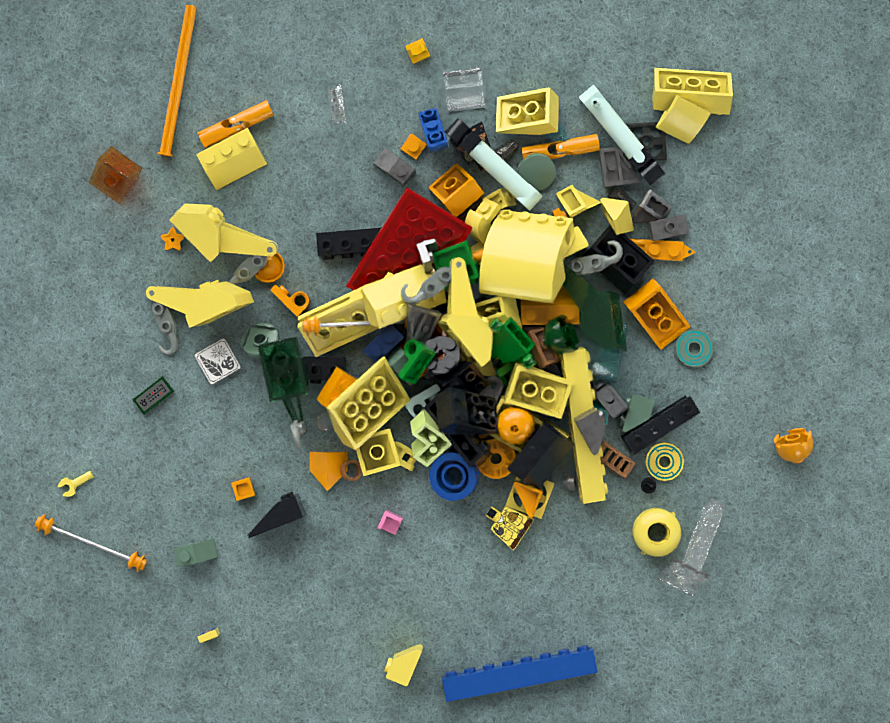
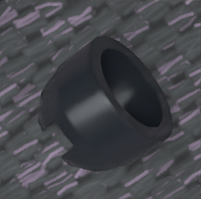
(646, 488)

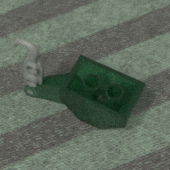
(600, 309)
(286, 378)

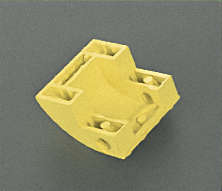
(525, 256)

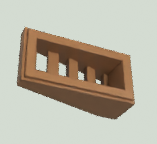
(628, 468)

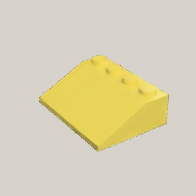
(367, 404)

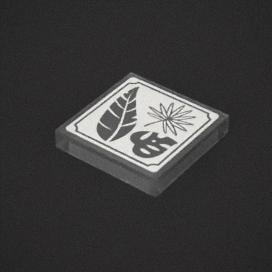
(217, 361)

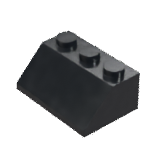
(629, 268)
(540, 455)

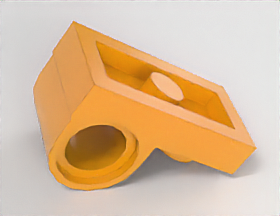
(282, 293)

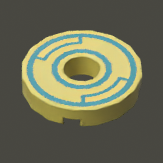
(673, 469)

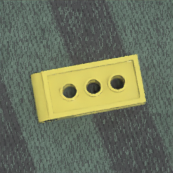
(343, 309)

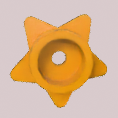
(177, 239)

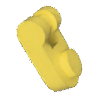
(401, 450)

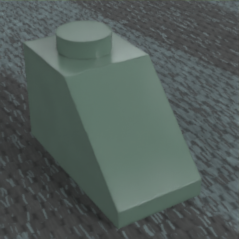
(195, 552)

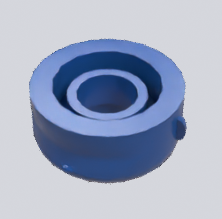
(441, 483)

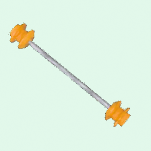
(314, 325)
(48, 525)

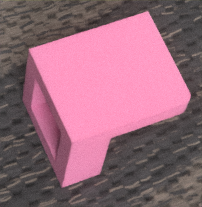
(390, 522)

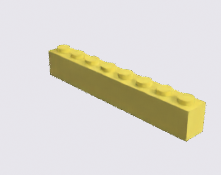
(581, 397)

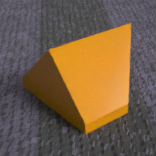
(327, 467)
(529, 496)

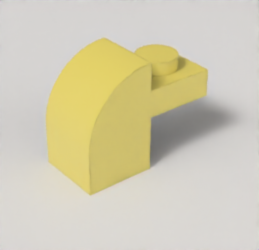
(481, 220)

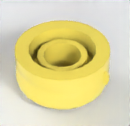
(647, 519)

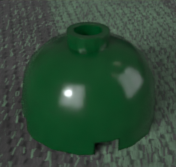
(560, 336)

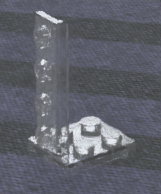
(687, 573)

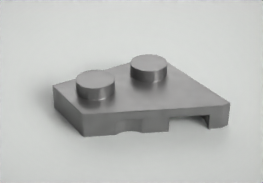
(616, 168)
(421, 323)

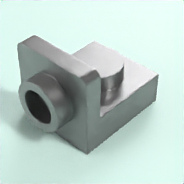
(425, 251)

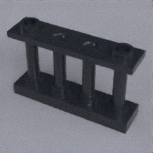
(660, 424)

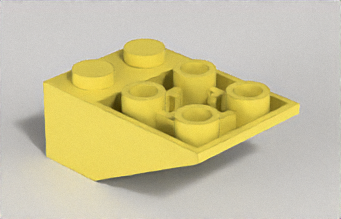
(499, 308)

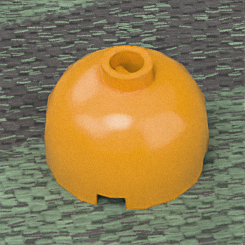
(522, 419)
(797, 447)

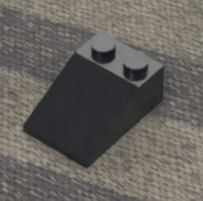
(283, 512)

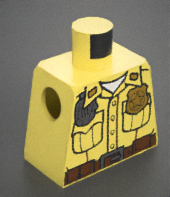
(509, 525)

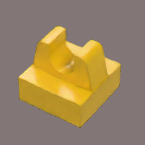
(417, 51)

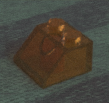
(115, 174)

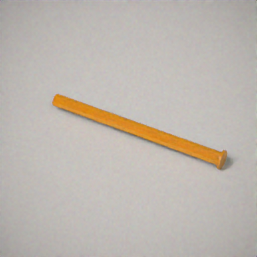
(178, 79)

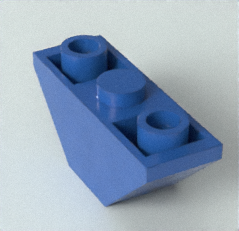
(433, 130)

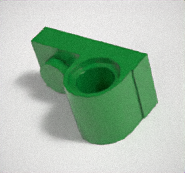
(419, 358)

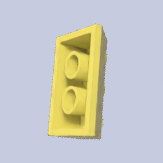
(231, 159)

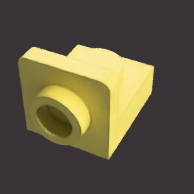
(502, 198)

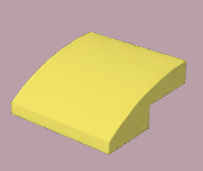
(683, 119)

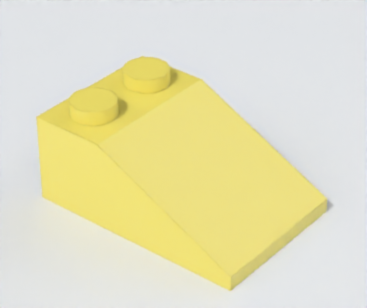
(528, 112)
(538, 390)

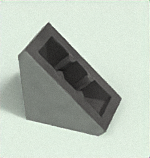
(651, 208)

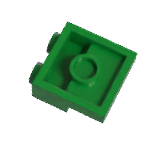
(461, 250)

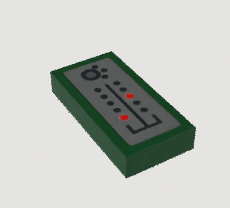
(153, 395)

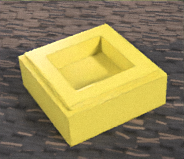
(208, 635)

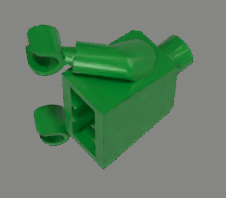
(511, 343)

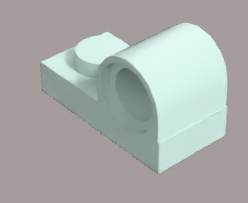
(429, 393)

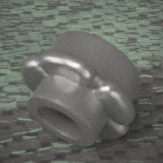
(570, 482)

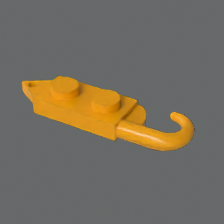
(664, 249)

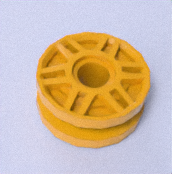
(497, 470)

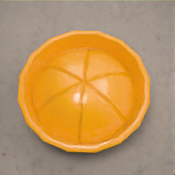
(272, 270)

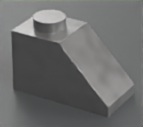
(394, 166)
(592, 428)

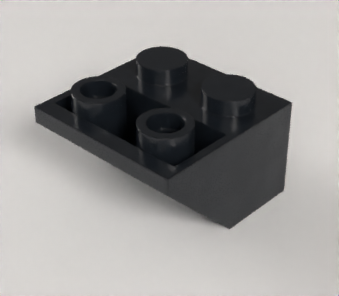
(464, 377)

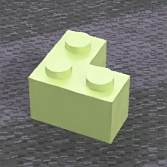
(429, 441)

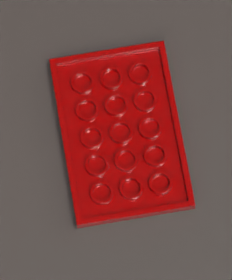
(396, 243)

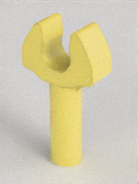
(74, 483)

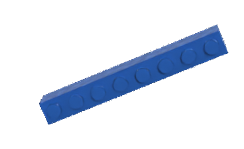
(519, 674)

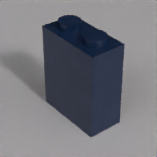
(384, 343)

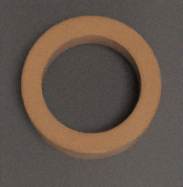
(358, 470)

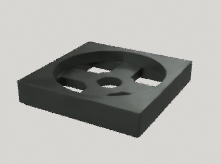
(653, 140)

